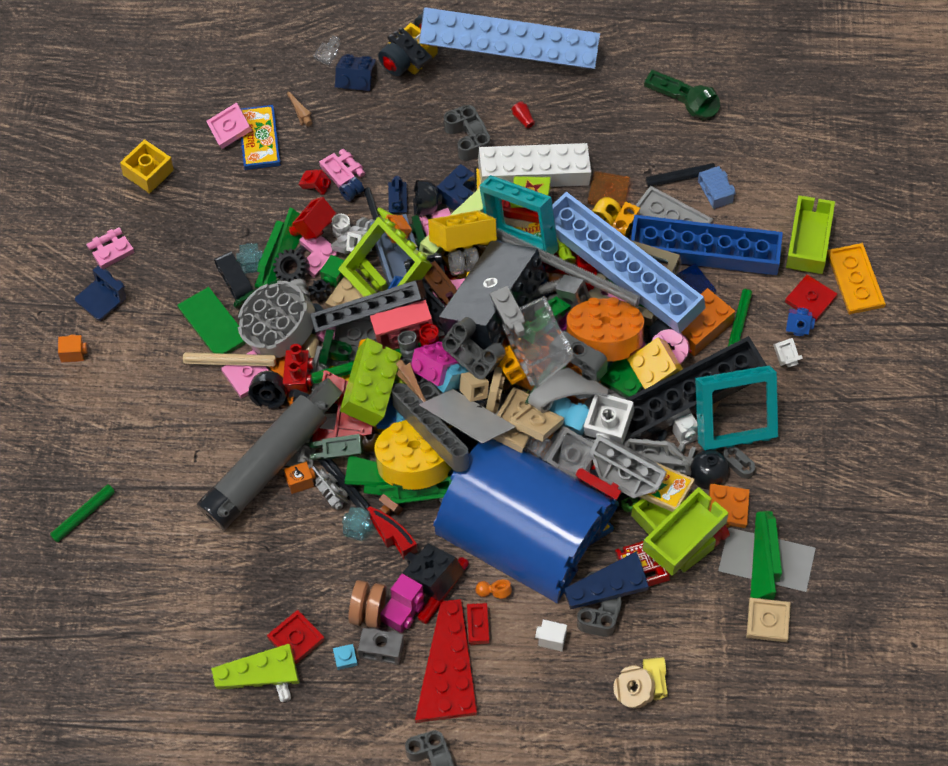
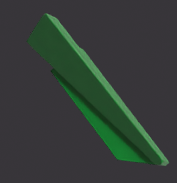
(279, 240)
(365, 473)
(400, 495)
(766, 557)

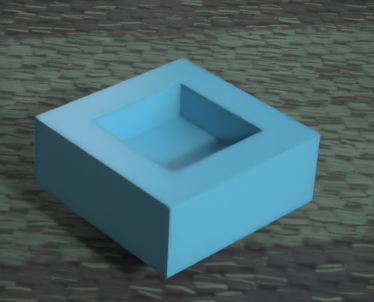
(345, 656)

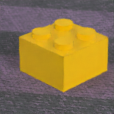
(146, 166)
(654, 362)

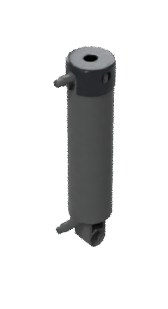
(268, 456)

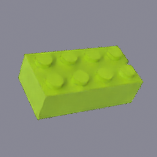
(810, 235)
(370, 382)
(653, 515)
(685, 531)

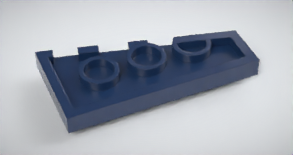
(611, 582)

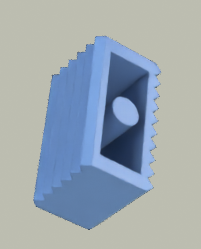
(716, 187)

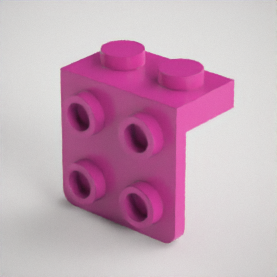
(432, 362)

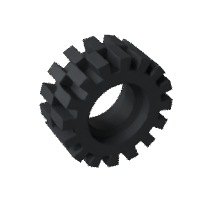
(284, 258)

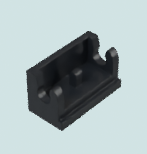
(435, 307)

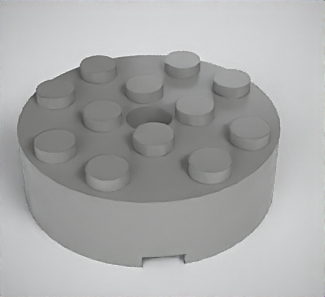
(276, 318)

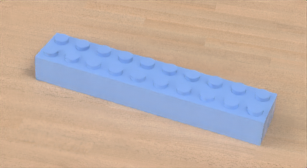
(509, 38)
(626, 264)

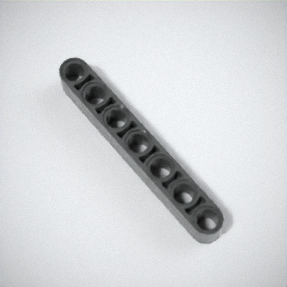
(430, 428)

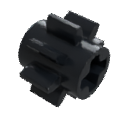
(320, 290)

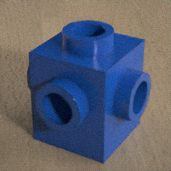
(793, 324)

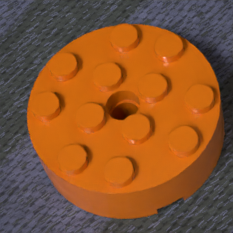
(607, 326)

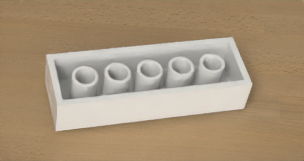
(562, 162)

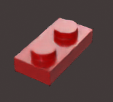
(477, 623)

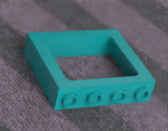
(495, 189)
(704, 390)

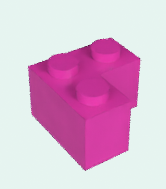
(405, 603)

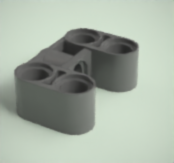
(467, 120)
(468, 353)
(591, 361)
(608, 612)
(438, 755)

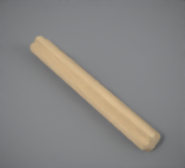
(229, 359)

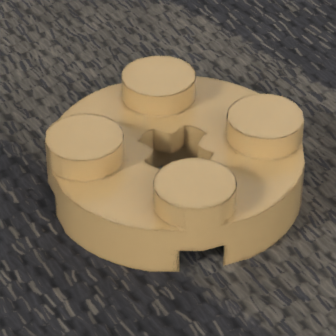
(645, 690)

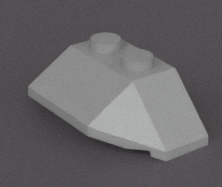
(662, 453)
(626, 468)

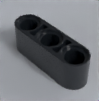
(233, 275)

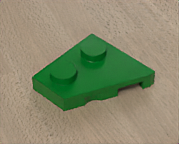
(622, 379)

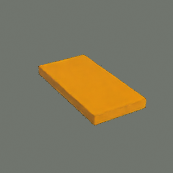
(855, 278)

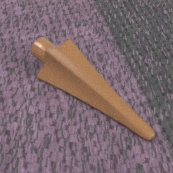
(302, 113)
(407, 375)

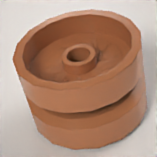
(367, 604)

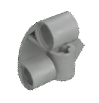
(564, 384)

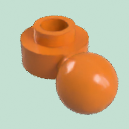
(500, 589)

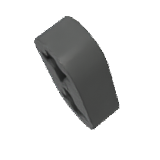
(739, 462)

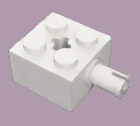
(599, 413)

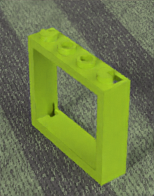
(367, 242)

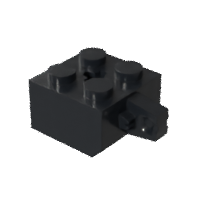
(433, 570)

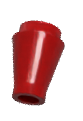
(522, 113)

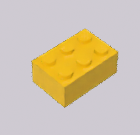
(462, 230)

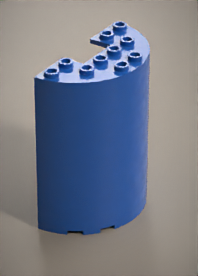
(522, 516)

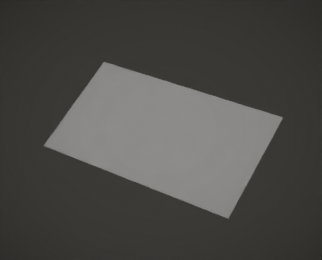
(466, 416)
(794, 557)

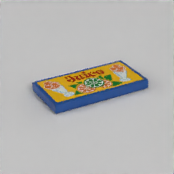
(260, 144)

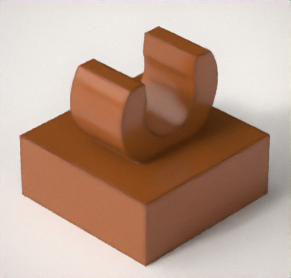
(389, 506)

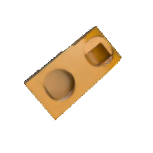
(625, 219)
(512, 366)

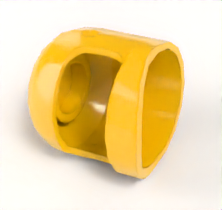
(608, 209)

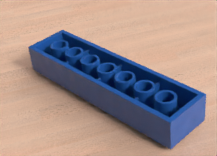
(712, 243)

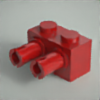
(313, 219)
(297, 369)

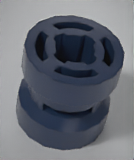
(351, 189)

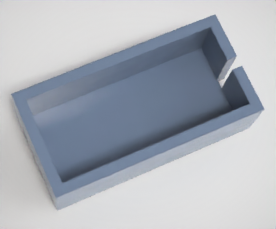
(392, 256)

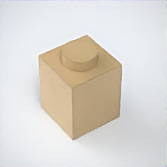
(473, 388)

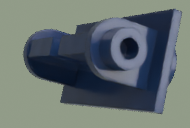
(397, 195)

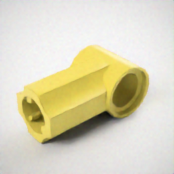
(657, 668)

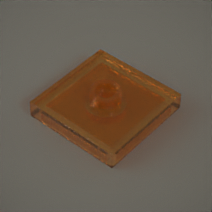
(608, 186)

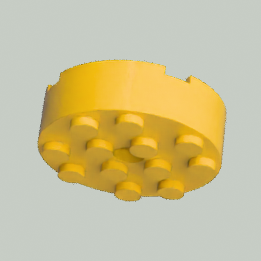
(408, 459)

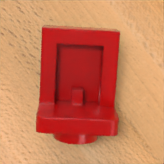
(315, 179)

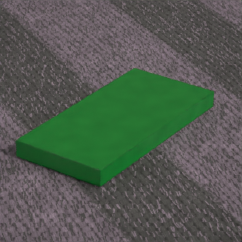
(212, 322)

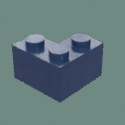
(456, 187)

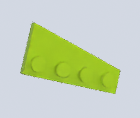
(268, 667)

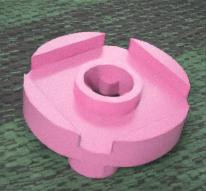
(678, 341)

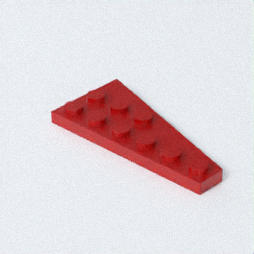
(448, 679)

